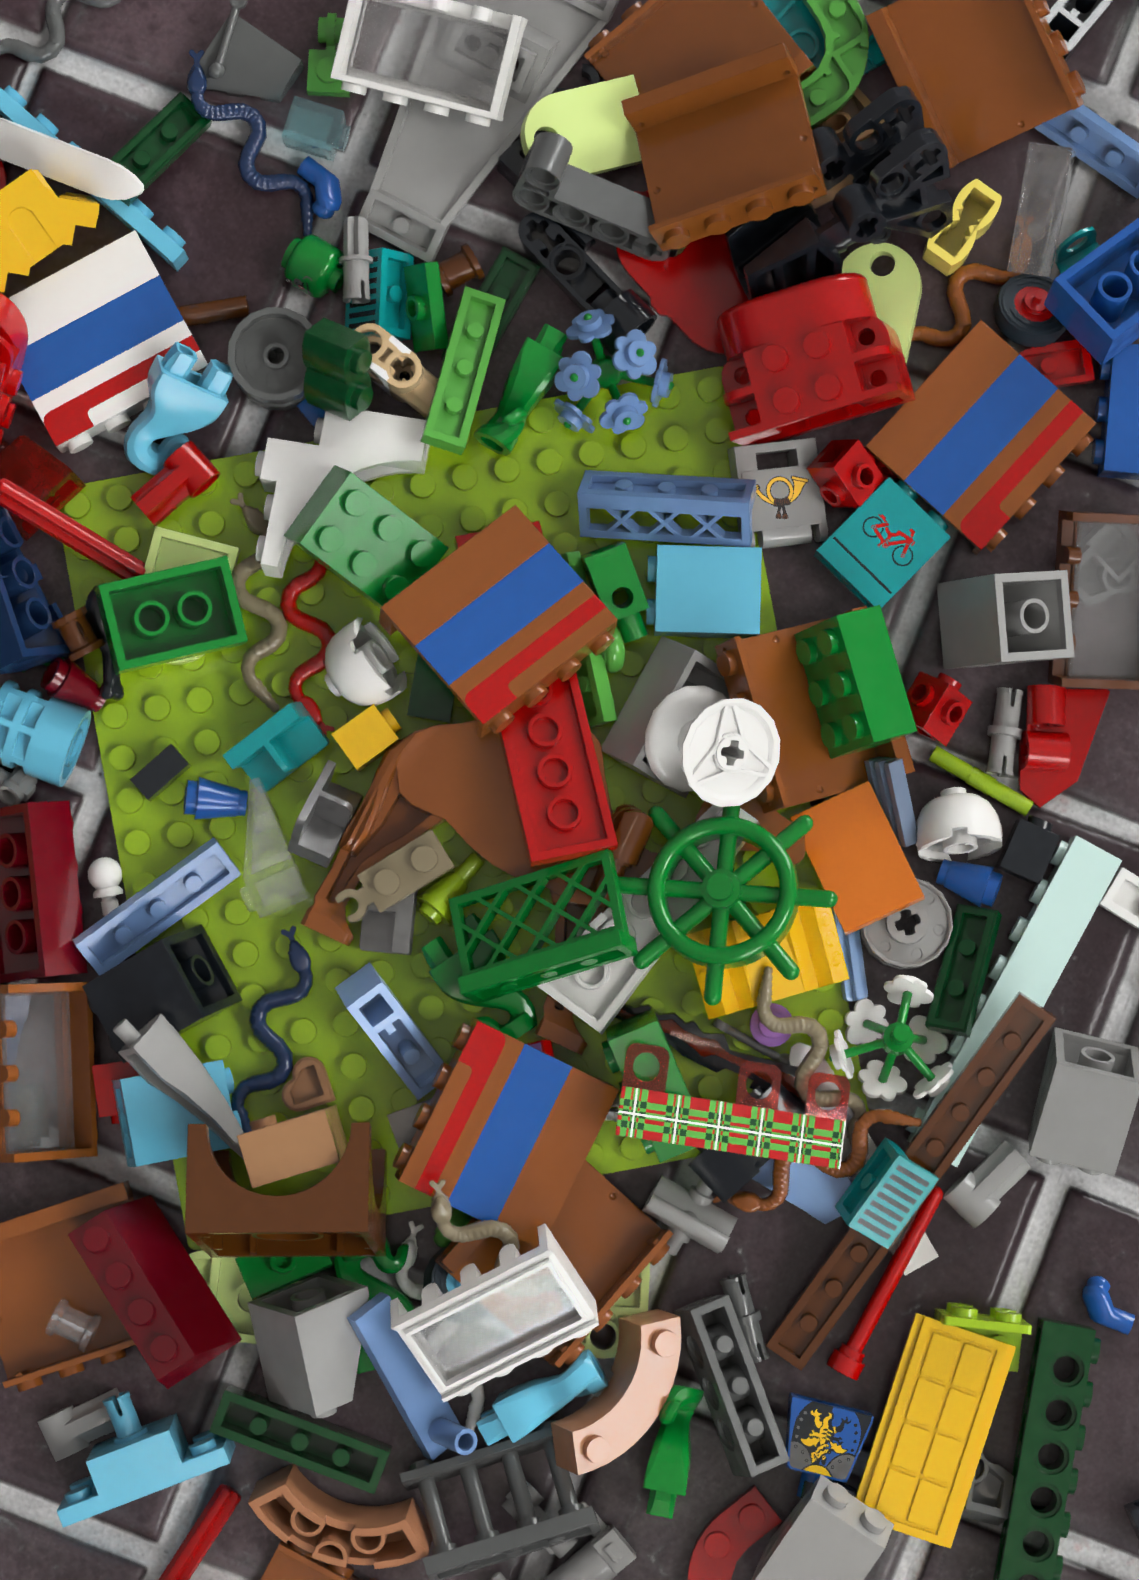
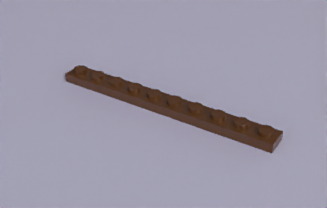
(932, 1148)

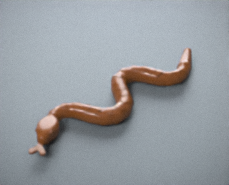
(959, 304)
(751, 1202)

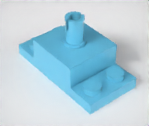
(139, 1461)

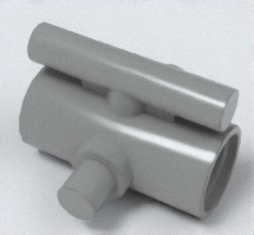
(689, 1215)

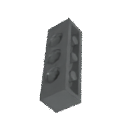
(731, 1386)

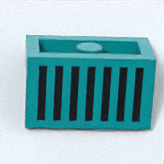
(386, 295)
(885, 1194)

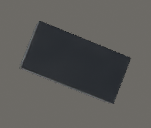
(160, 772)

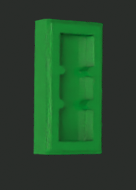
(425, 306)
(270, 1274)

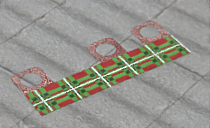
(743, 1128)

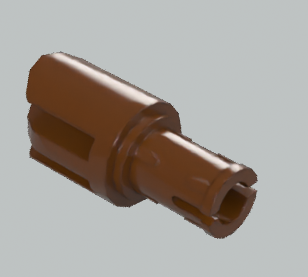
(632, 834)

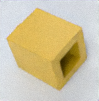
(367, 736)

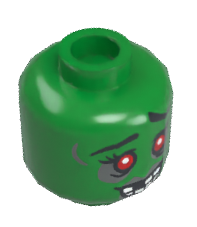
(313, 266)

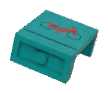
(883, 544)

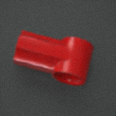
(184, 475)

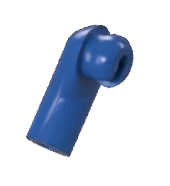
(326, 187)
(1101, 1309)

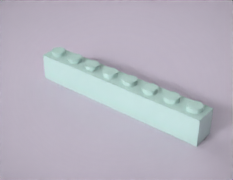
(1039, 948)

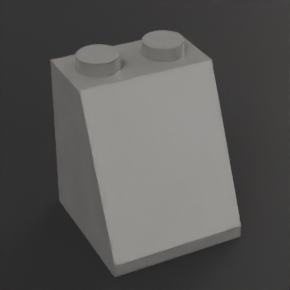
(1005, 619)
(1085, 1102)
(308, 1343)
(825, 1538)

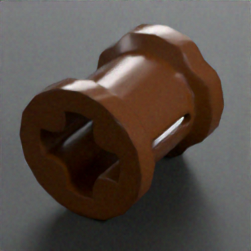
(459, 270)
(78, 633)

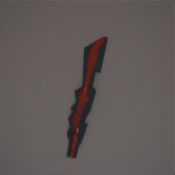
(711, 1049)

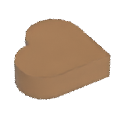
(309, 1085)

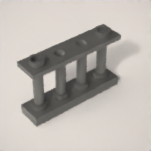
(488, 1544)

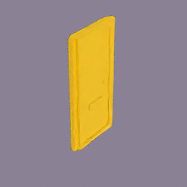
(934, 1428)

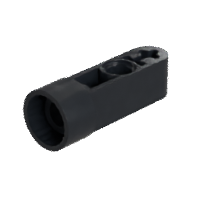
(626, 307)

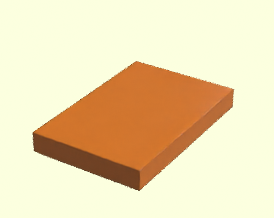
(859, 858)

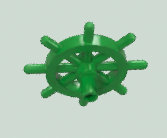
(724, 894)

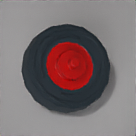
(1022, 313)

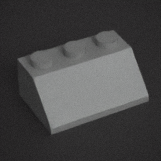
(666, 671)

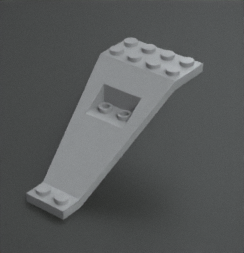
(440, 160)

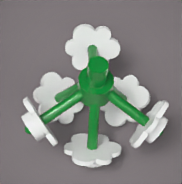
(898, 1038)

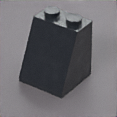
(172, 977)

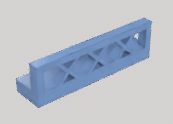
(669, 495)

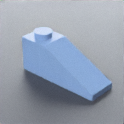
(391, 1029)

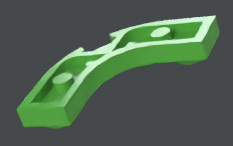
(843, 60)

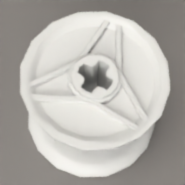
(712, 745)

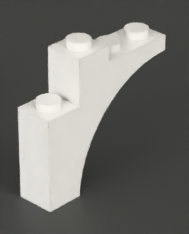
(367, 446)

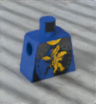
(823, 1439)

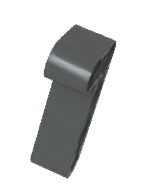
(583, 199)

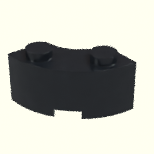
(728, 1172)

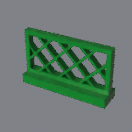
(539, 963)

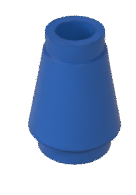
(213, 800)
(970, 881)

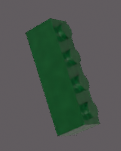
(301, 1439)

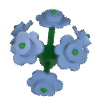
(584, 378)

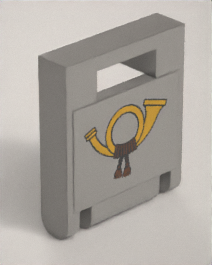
(785, 496)

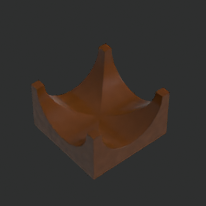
(331, 1219)

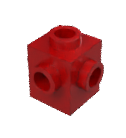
(845, 473)
(937, 706)

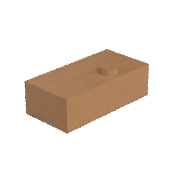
(292, 1146)

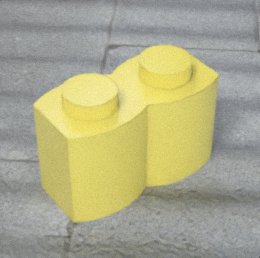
(972, 216)

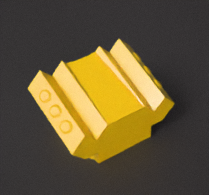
(38, 222)
(810, 944)

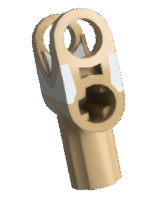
(391, 361)

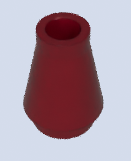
(71, 684)

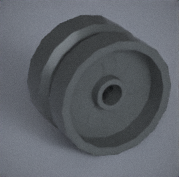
(252, 345)

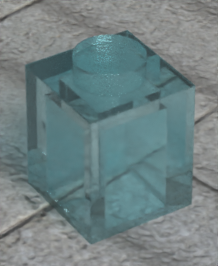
(315, 129)

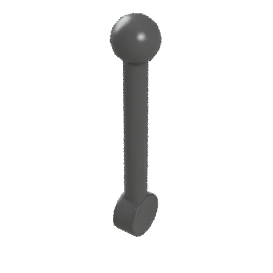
(216, 69)
(783, 1058)

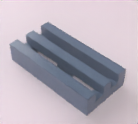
(892, 791)

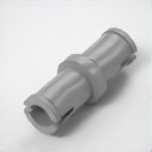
(1004, 732)

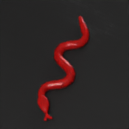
(313, 626)

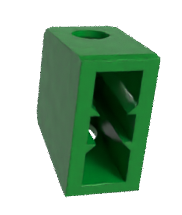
(611, 569)

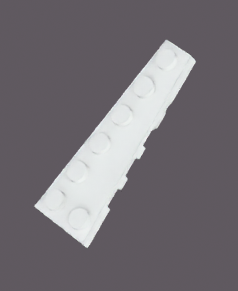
(603, 991)

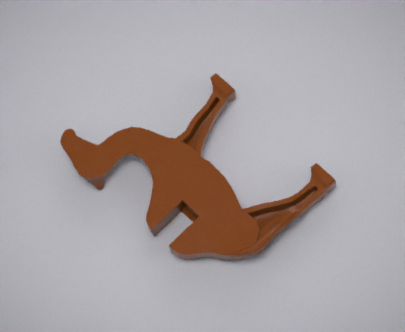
(465, 781)

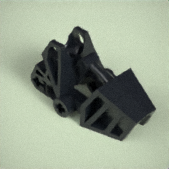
(889, 191)

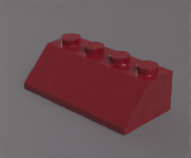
(39, 893)
(155, 1289)

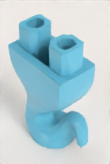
(176, 405)
(533, 1402)

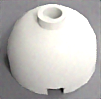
(362, 665)
(958, 825)

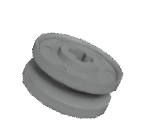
(927, 937)

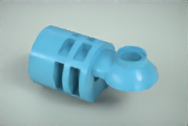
(41, 733)

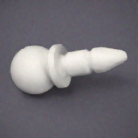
(105, 877)

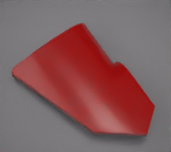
(1056, 738)

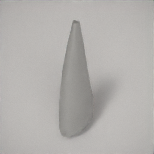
(173, 1068)

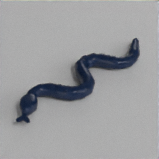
(234, 111)
(300, 963)

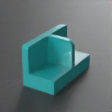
(278, 746)

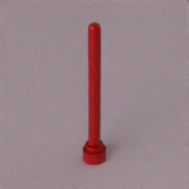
(849, 1356)

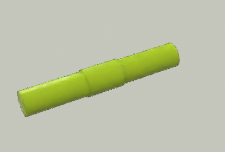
(980, 780)

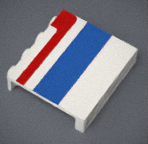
(95, 341)

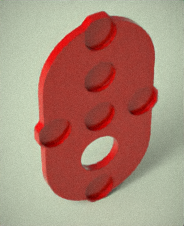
(690, 287)

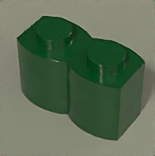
(337, 369)

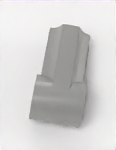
(979, 1191)
(77, 1426)

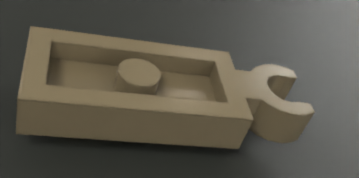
(399, 875)

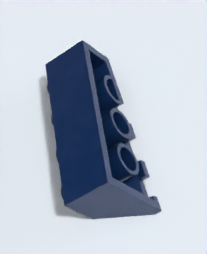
(24, 610)

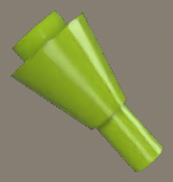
(435, 900)

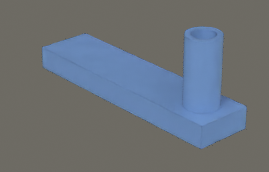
(410, 1388)

